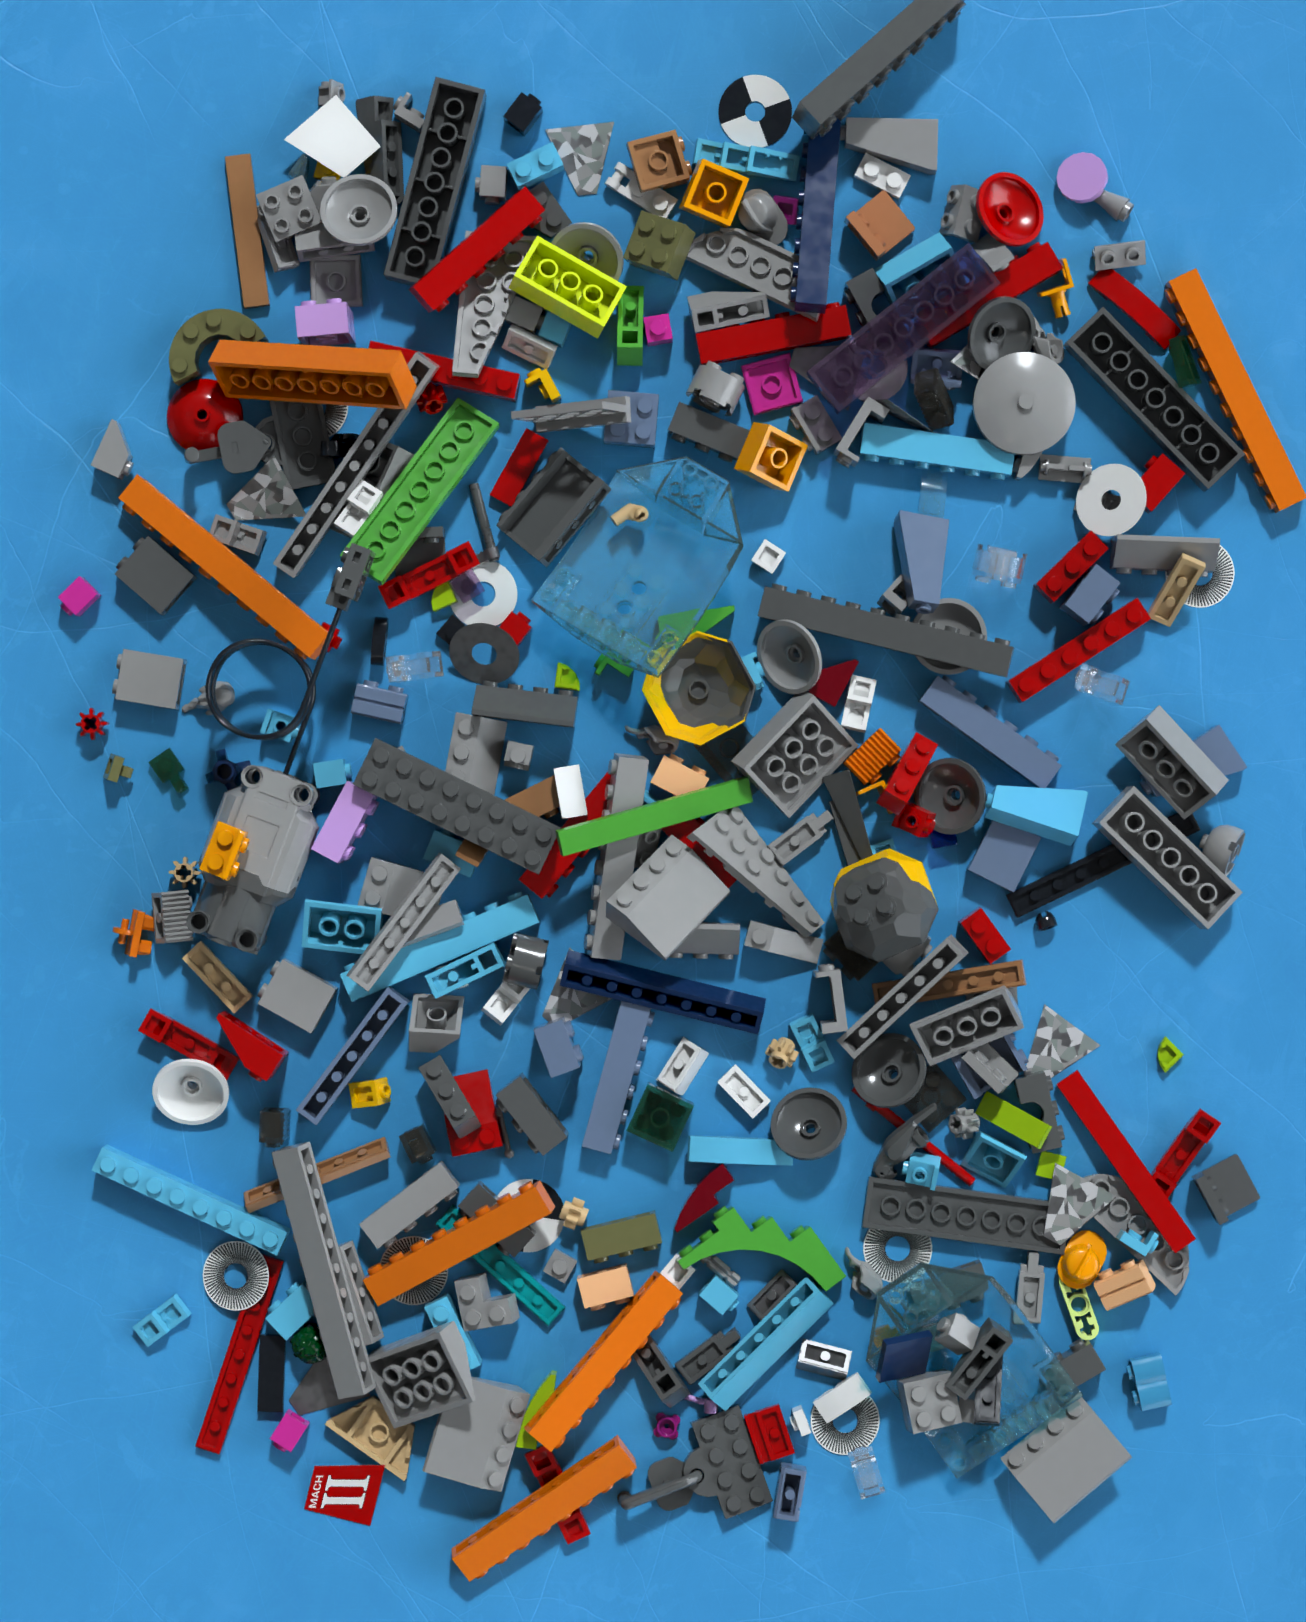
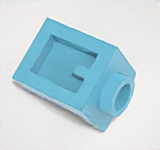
(1133, 1240)

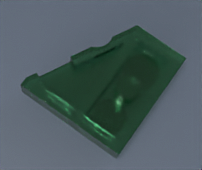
(1184, 364)

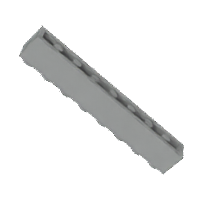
(616, 858)

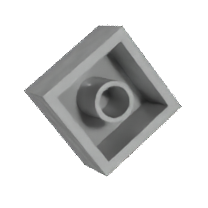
(928, 1402)

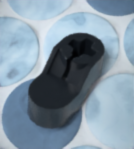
(338, 445)

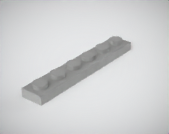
(403, 921)

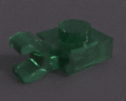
(168, 768)

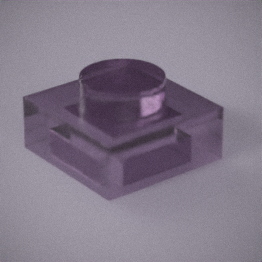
(467, 586)

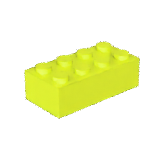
(567, 287)

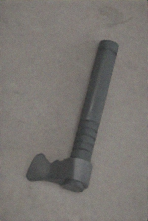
(491, 552)

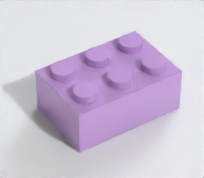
(325, 323)
(345, 823)

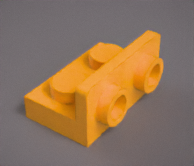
(224, 851)

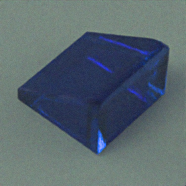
(941, 840)

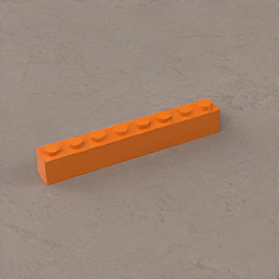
(459, 1242)
(603, 1361)
(544, 1508)

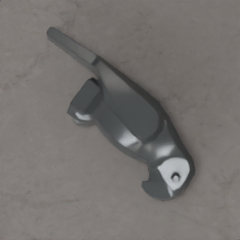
(902, 1144)

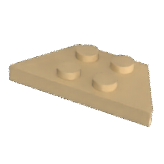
(372, 1432)

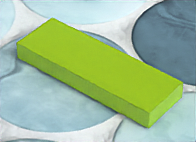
(1013, 1120)

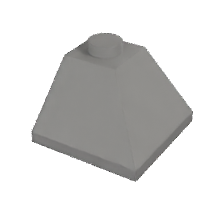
(434, 1022)

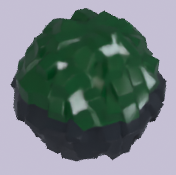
(308, 1345)

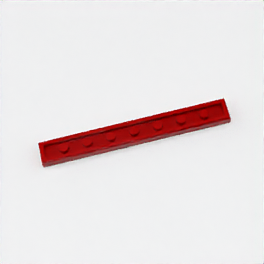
(1125, 1161)
(236, 1366)

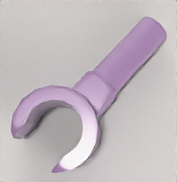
(709, 1406)

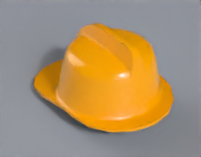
(1082, 1259)

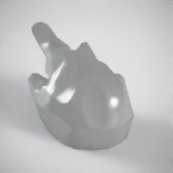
(1050, 346)
(224, 696)
(658, 740)
(865, 1279)

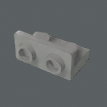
(815, 424)
(991, 1067)

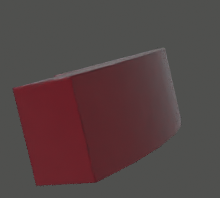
(703, 1196)

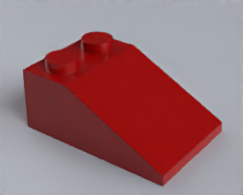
(254, 1049)
(479, 1094)

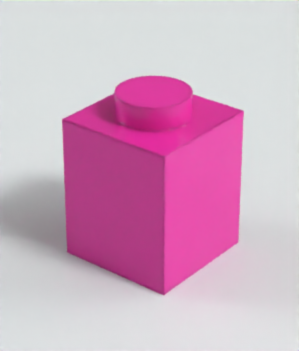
(658, 330)
(78, 597)
(289, 1431)

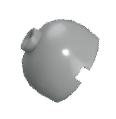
(1223, 846)

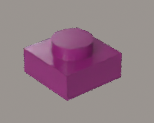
(789, 207)

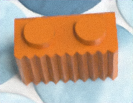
(872, 757)

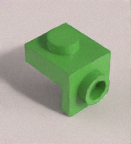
(602, 662)

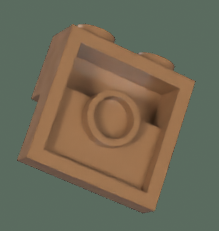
(659, 161)

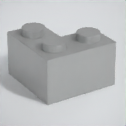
(478, 1307)

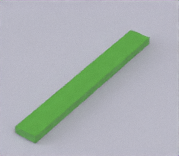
(654, 816)

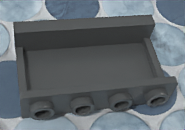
(553, 507)

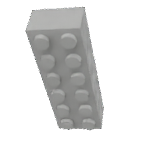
(1167, 857)

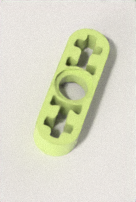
(1078, 1324)

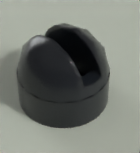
(1045, 923)

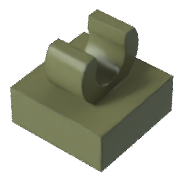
(115, 768)

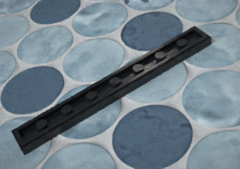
(1081, 873)

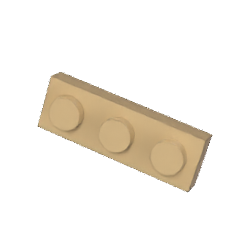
(1176, 589)
(217, 977)

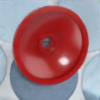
(1009, 209)
(184, 410)

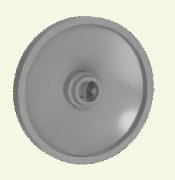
(1024, 403)

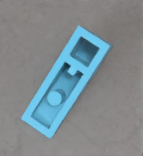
(465, 970)

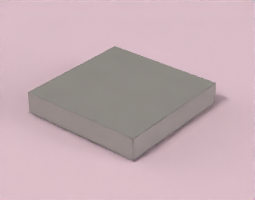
(337, 279)

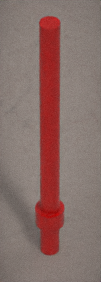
(929, 1148)

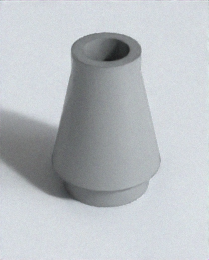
(1115, 205)

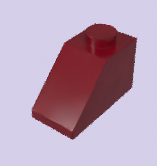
(833, 682)

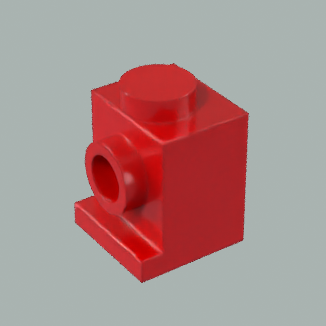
(924, 820)

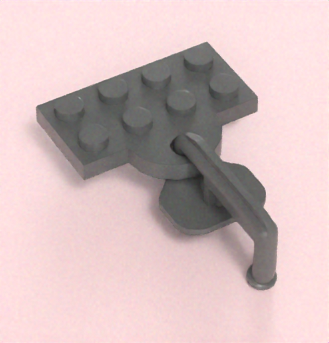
(296, 444)
(727, 1466)

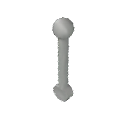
(509, 1153)

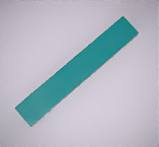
(511, 1275)

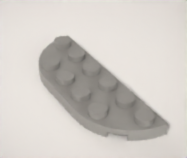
(749, 263)
(1126, 1214)

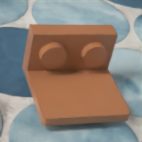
(879, 225)

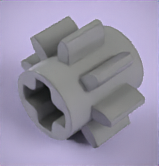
(964, 1123)

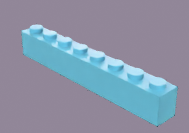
(475, 933)
(191, 1199)

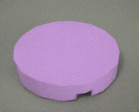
(1082, 177)

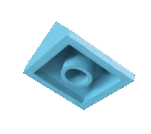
(993, 1159)

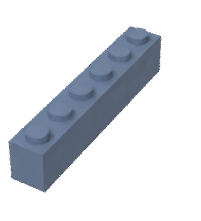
(989, 732)
(352, 1055)
(616, 1077)

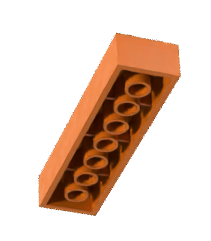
(313, 374)

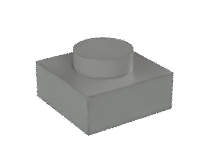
(560, 1265)

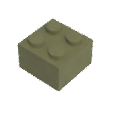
(659, 245)

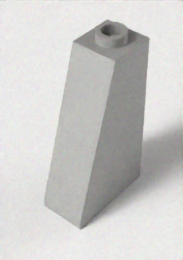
(895, 140)

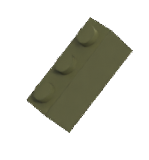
(621, 1236)

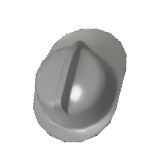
(762, 216)

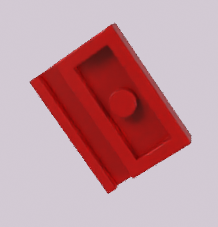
(769, 1433)

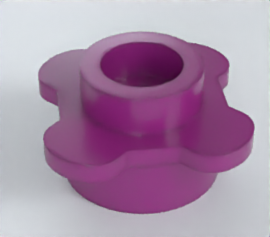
(663, 1419)

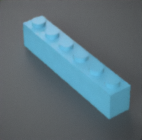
(934, 450)
(765, 1343)

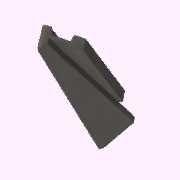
(387, 161)
(847, 817)

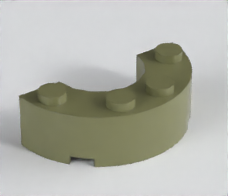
(201, 331)

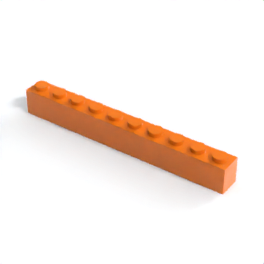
(1235, 391)
(225, 566)

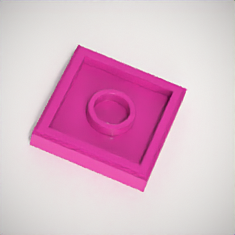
(771, 384)

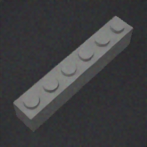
(902, 996)

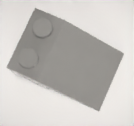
(388, 885)

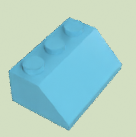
(912, 266)
(340, 926)

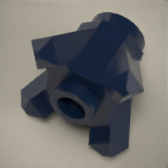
(226, 770)

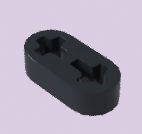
(379, 641)

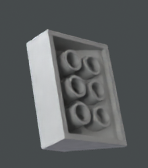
(795, 752)
(666, 898)
(422, 1374)
(478, 1438)
(1066, 1458)

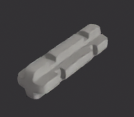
(721, 1270)

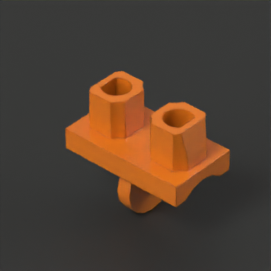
(135, 945)

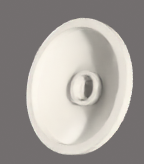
(189, 1101)

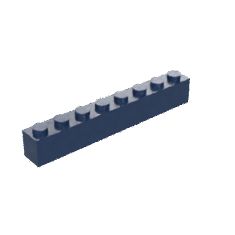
(815, 222)
(663, 992)

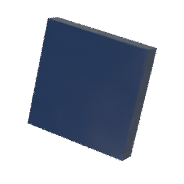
(904, 1356)

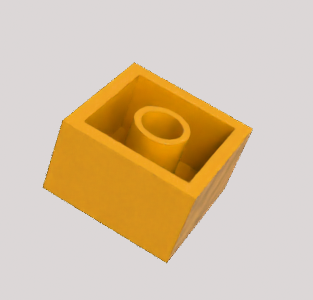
(714, 193)
(770, 456)

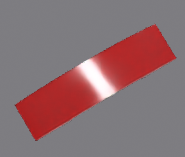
(1136, 306)
(429, 575)
(188, 1041)
(1183, 1150)
(545, 1468)

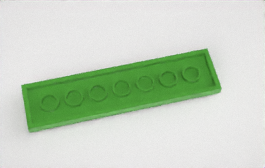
(424, 486)

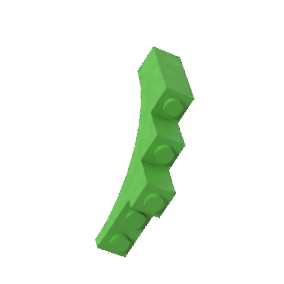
(733, 1234)

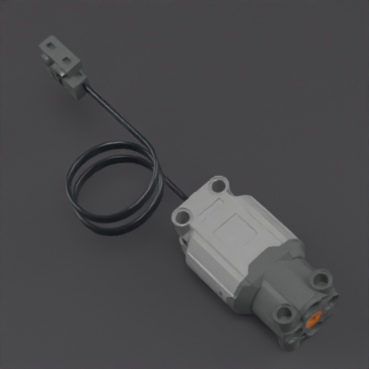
(271, 810)

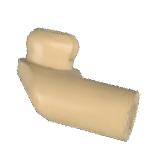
(630, 512)

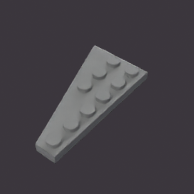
(484, 309)
(753, 864)

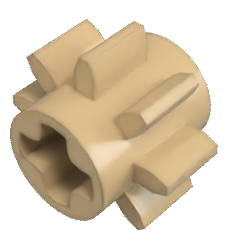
(189, 866)
(782, 1053)
(573, 1213)

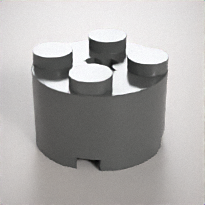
(525, 961)

